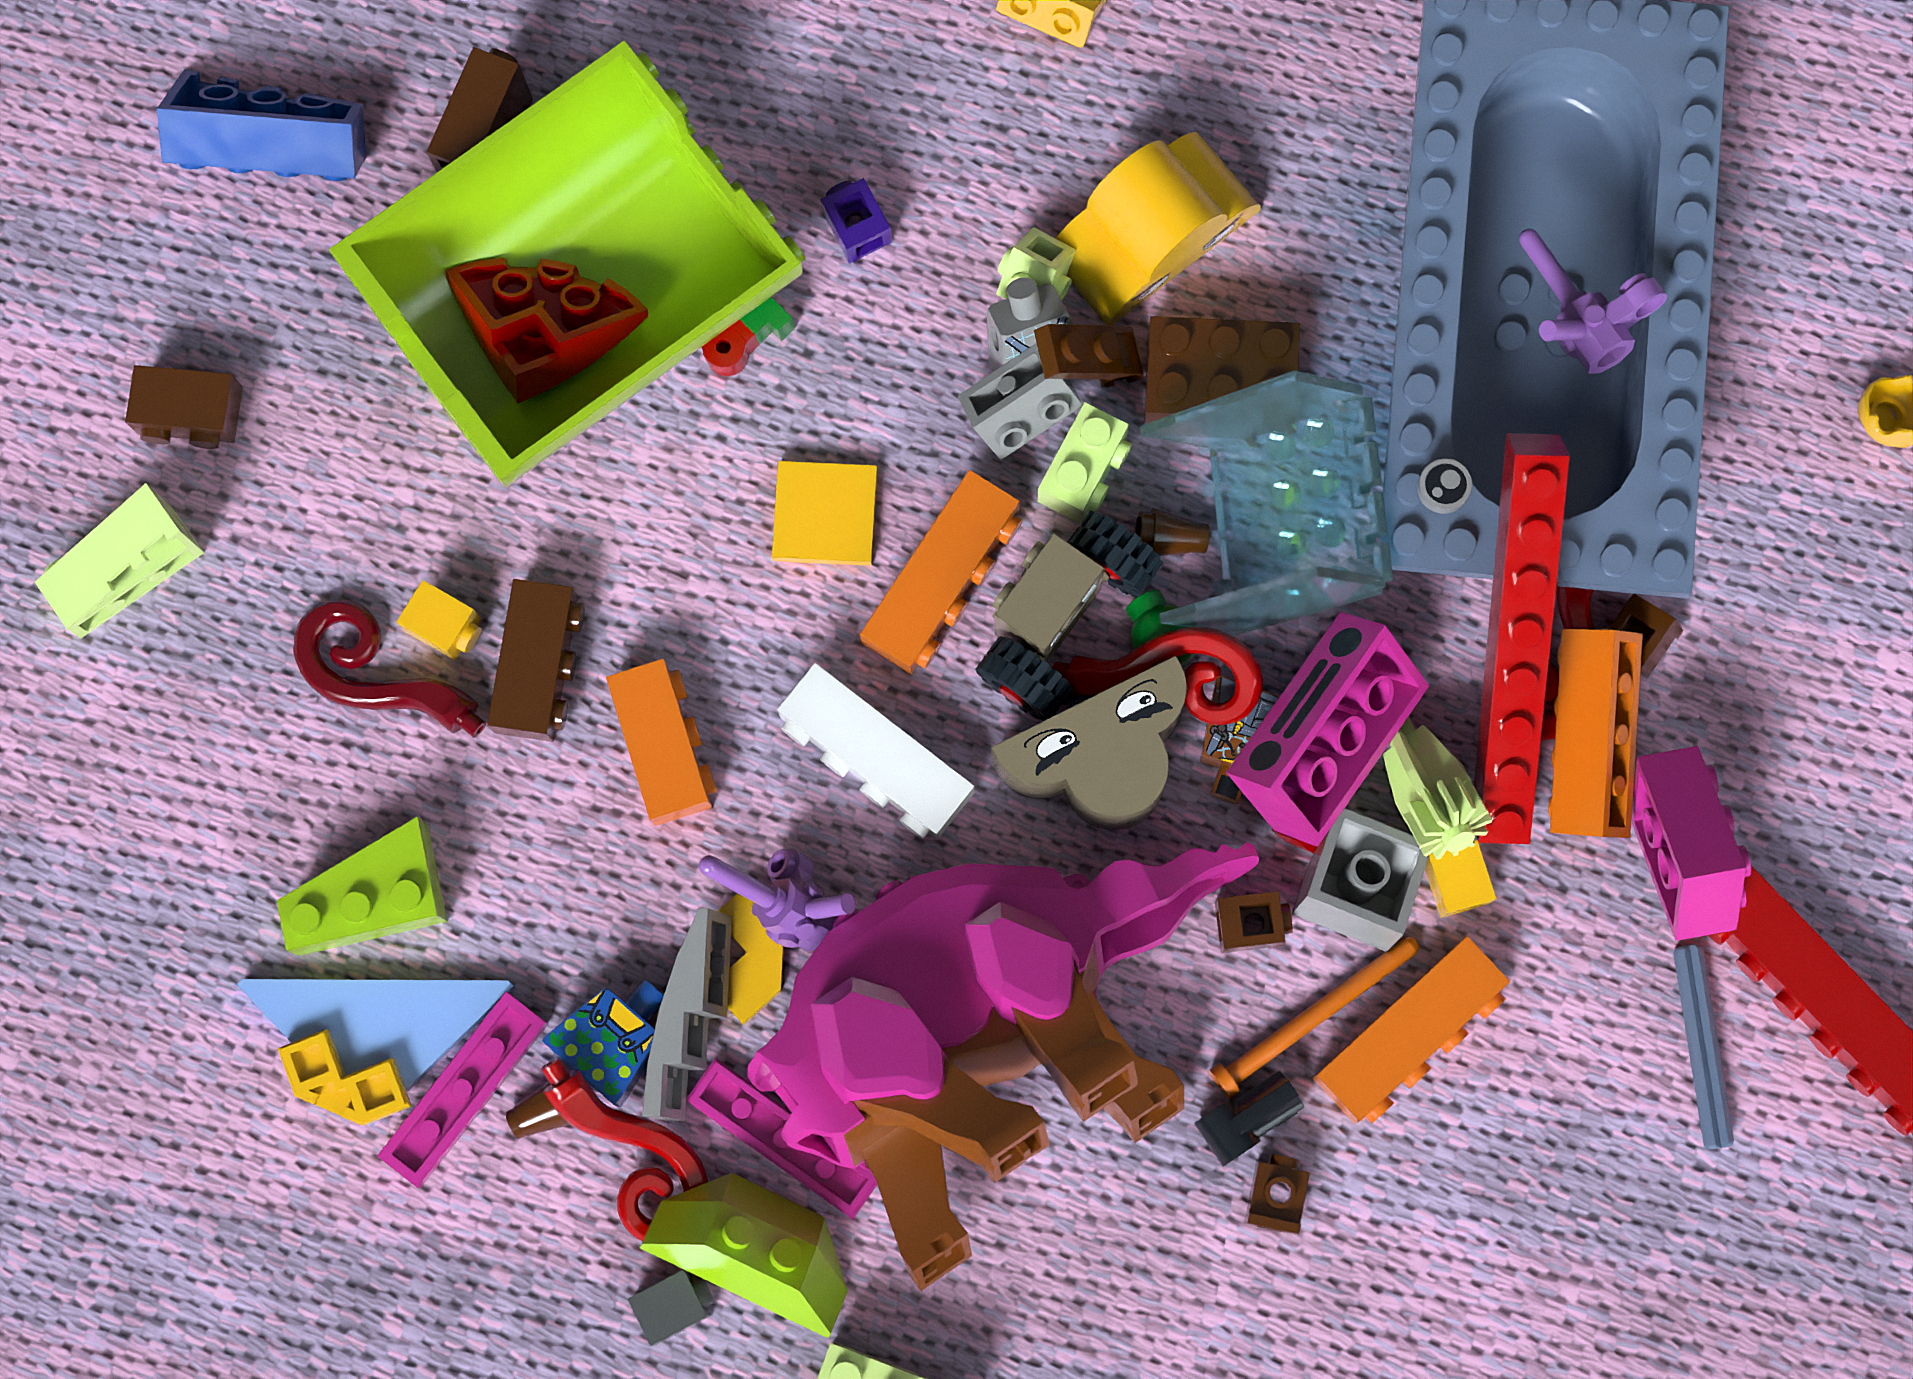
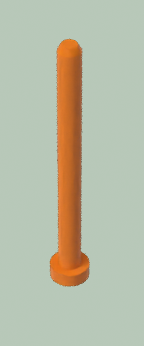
(1313, 1016)

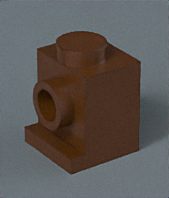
(1654, 624)
(1233, 911)
(1263, 1210)

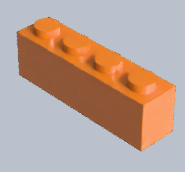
(941, 572)
(1595, 733)
(1411, 1030)

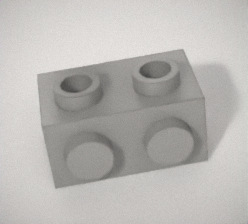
(1017, 403)

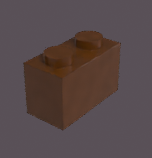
(184, 406)

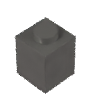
(671, 1306)

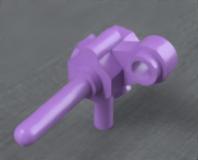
(1588, 323)
(791, 906)

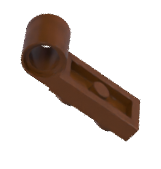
(1089, 353)

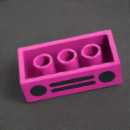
(1328, 728)

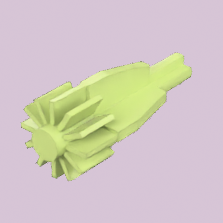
(1433, 792)

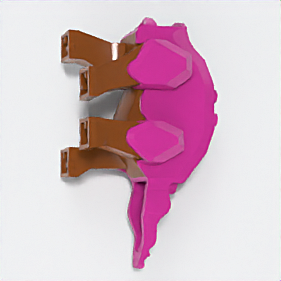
(965, 988)

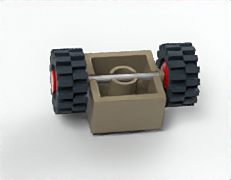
(1051, 599)

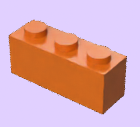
(661, 741)

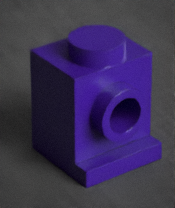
(865, 236)

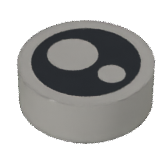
(1444, 486)

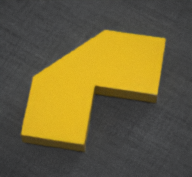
(759, 972)
(320, 1079)

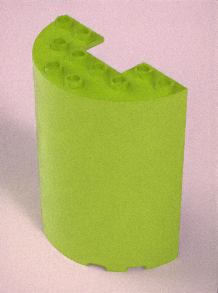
(587, 180)

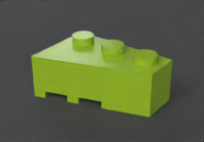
(368, 895)

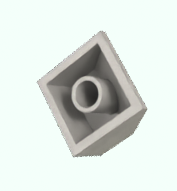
(1362, 880)

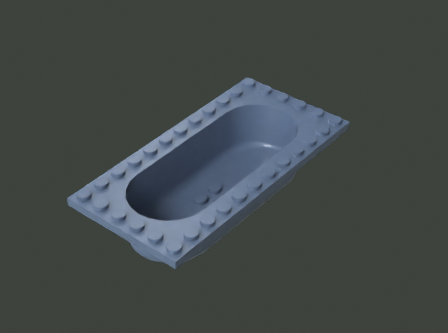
(1608, 146)

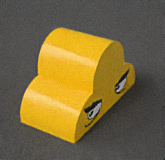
(1152, 222)

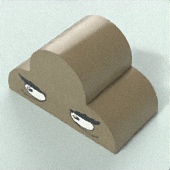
(1102, 751)

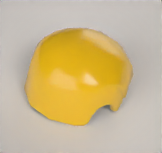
(1875, 412)

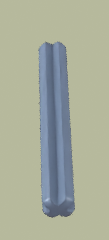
(1703, 1047)

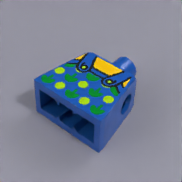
(609, 1040)

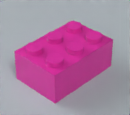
(1689, 842)

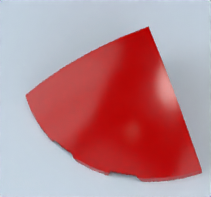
(541, 320)

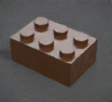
(1211, 358)

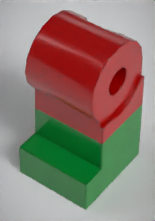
(730, 350)

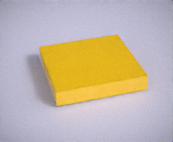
(824, 513)

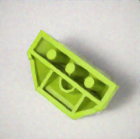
(753, 1248)

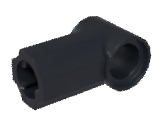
(1241, 1123)

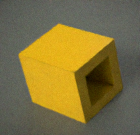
(440, 621)
(1459, 881)

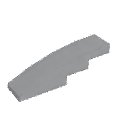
(692, 996)

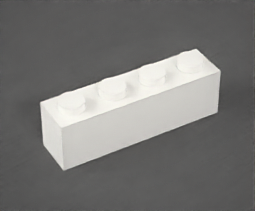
(875, 752)

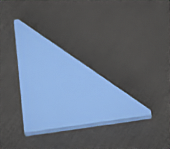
(379, 1018)

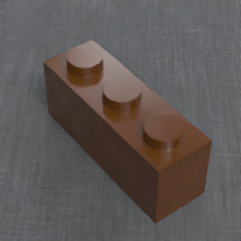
(535, 660)

